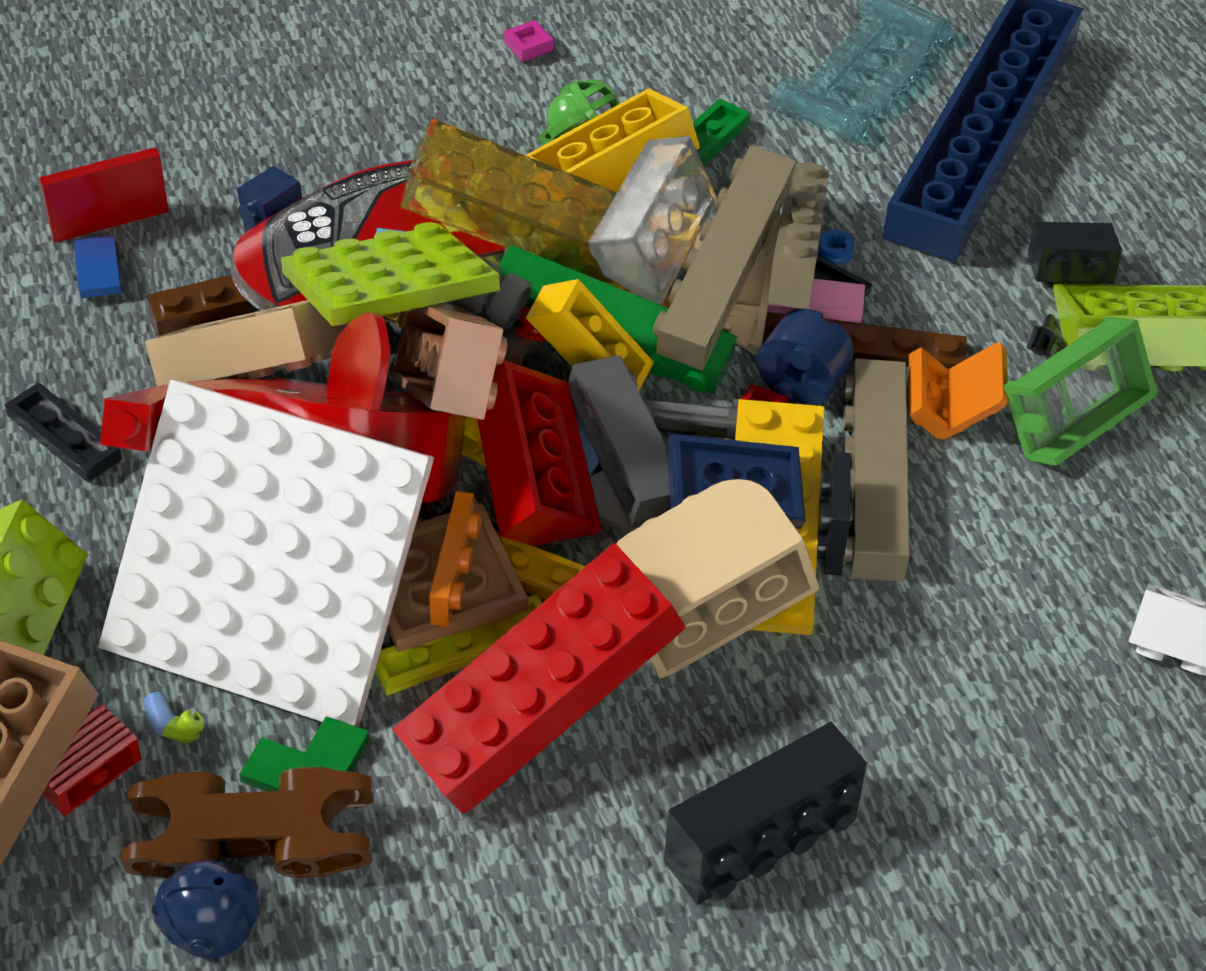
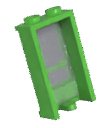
(1081, 391)

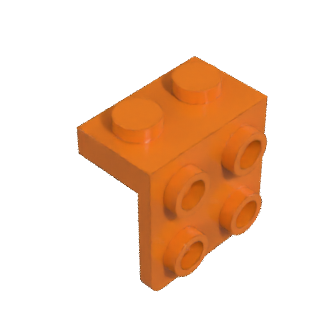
(956, 397)

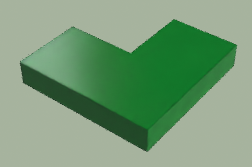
(333, 746)

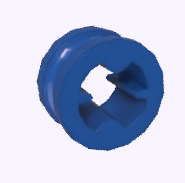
(837, 238)

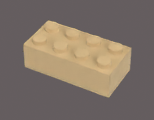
(244, 345)

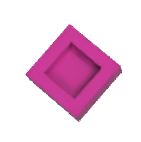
(528, 40)

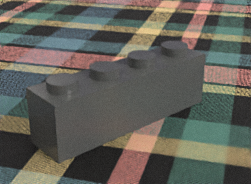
(622, 436)

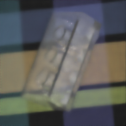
(654, 218)

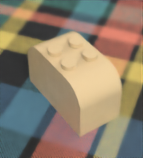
(723, 566)

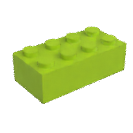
(35, 576)

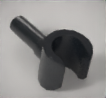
(1043, 335)

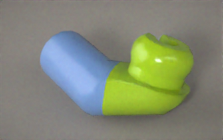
(166, 724)

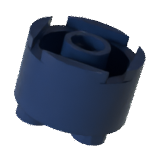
(805, 357)

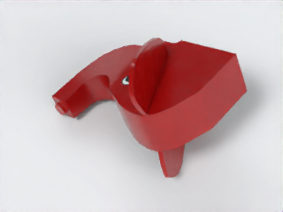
(350, 401)

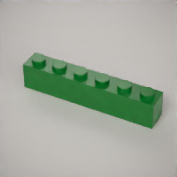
(631, 312)

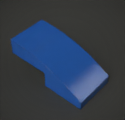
(97, 266)

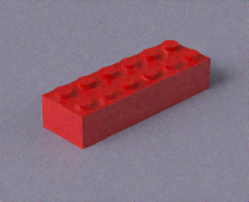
(539, 678)

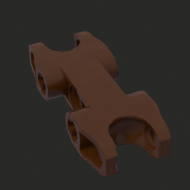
(251, 824)

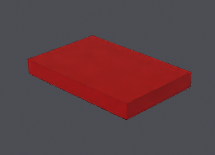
(104, 194)

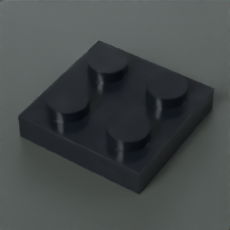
(834, 513)

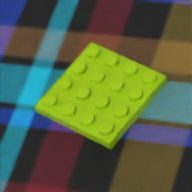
(388, 273)

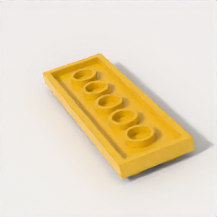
(797, 427)

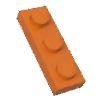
(454, 559)

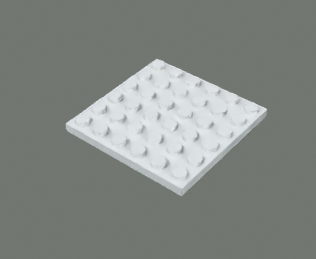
(265, 553)

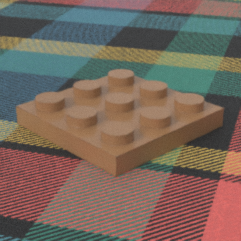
(490, 588)

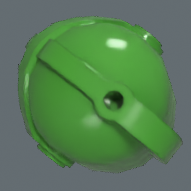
(573, 109)

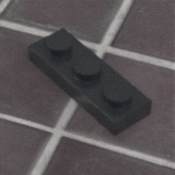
(62, 432)

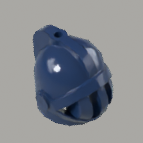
(207, 908)

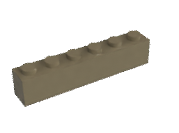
(799, 238)
(724, 258)
(878, 470)

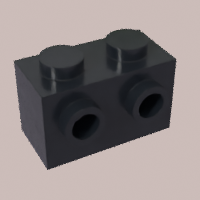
(1074, 252)

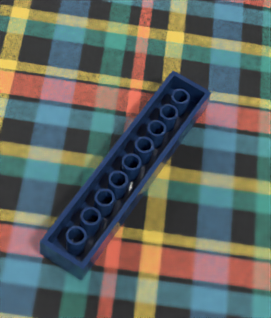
(981, 127)

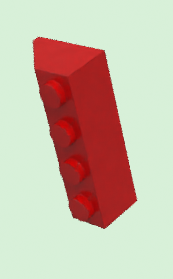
(536, 459)

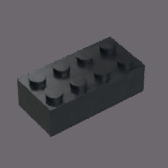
(764, 813)

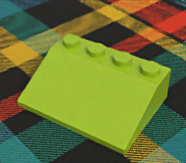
(1168, 317)

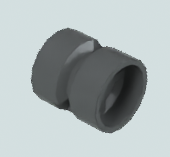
(503, 305)

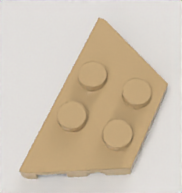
(751, 308)

